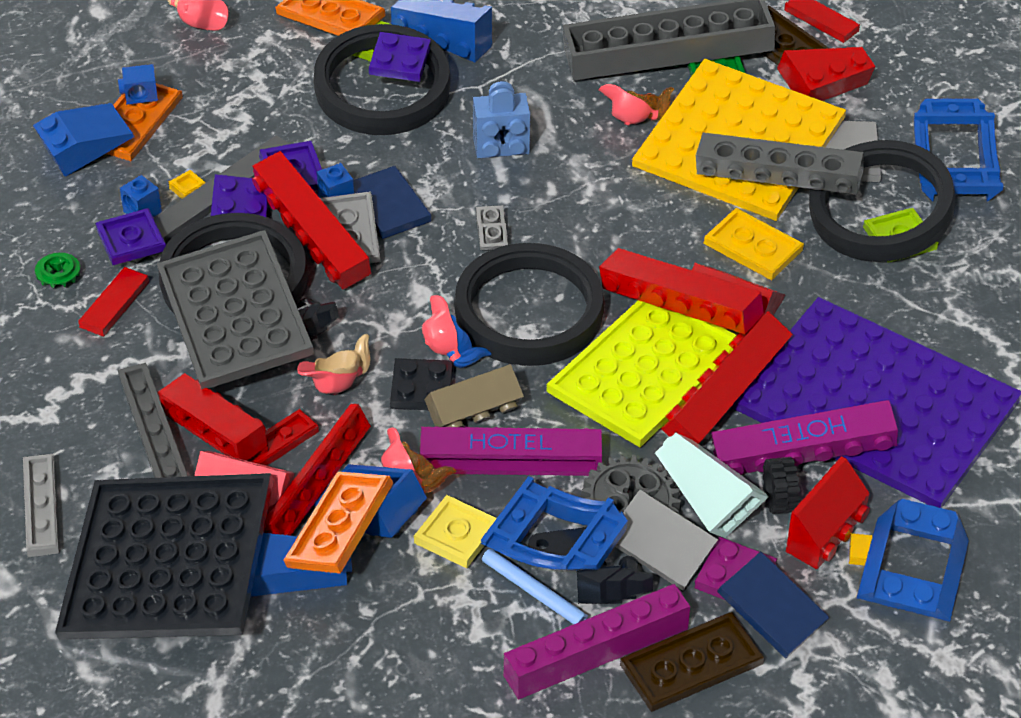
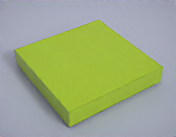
(894, 224)

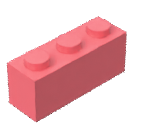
(218, 464)

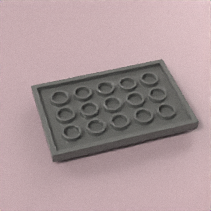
(234, 309)

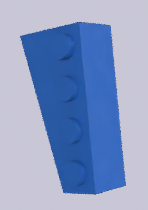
(453, 26)

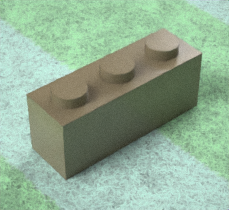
(475, 398)

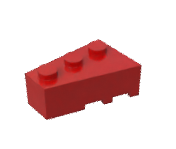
(826, 71)

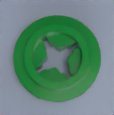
(57, 262)

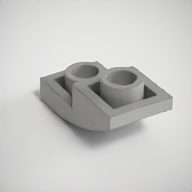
(491, 227)

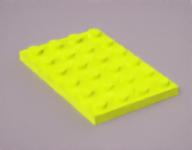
(640, 369)

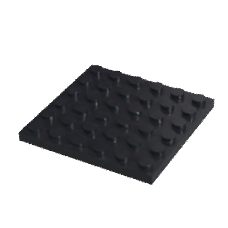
(166, 557)

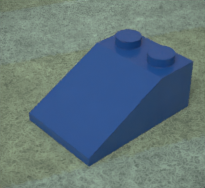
(82, 135)
(400, 502)

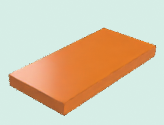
(331, 15)
(144, 119)
(338, 522)

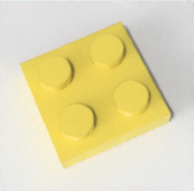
(454, 531)

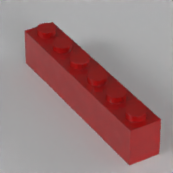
(311, 220)
(682, 290)
(728, 379)

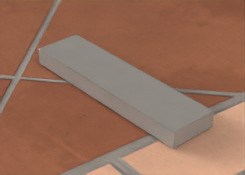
(40, 505)

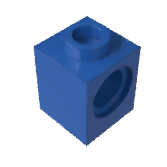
(138, 84)
(334, 181)
(140, 195)

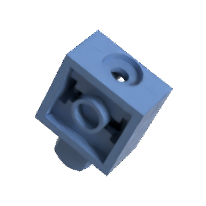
(501, 118)

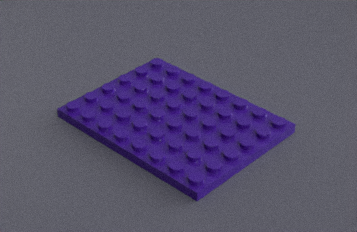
(845, 361)

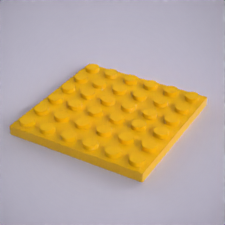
(740, 106)

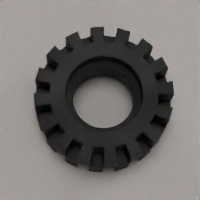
(781, 484)

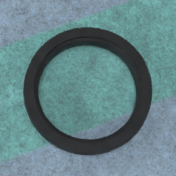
(371, 121)
(236, 226)
(898, 245)
(531, 256)

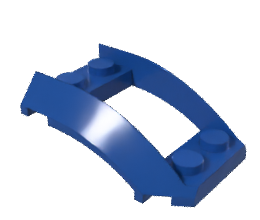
(962, 111)
(590, 551)
(909, 592)

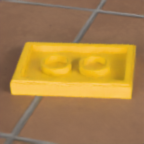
(753, 243)

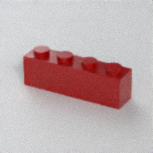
(213, 418)

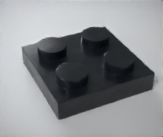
(416, 379)

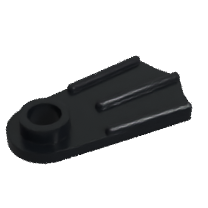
(556, 542)

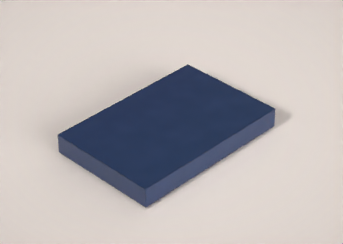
(393, 201)
(773, 604)

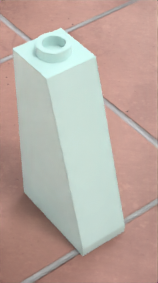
(711, 487)

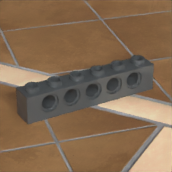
(780, 163)

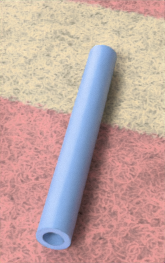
(533, 587)

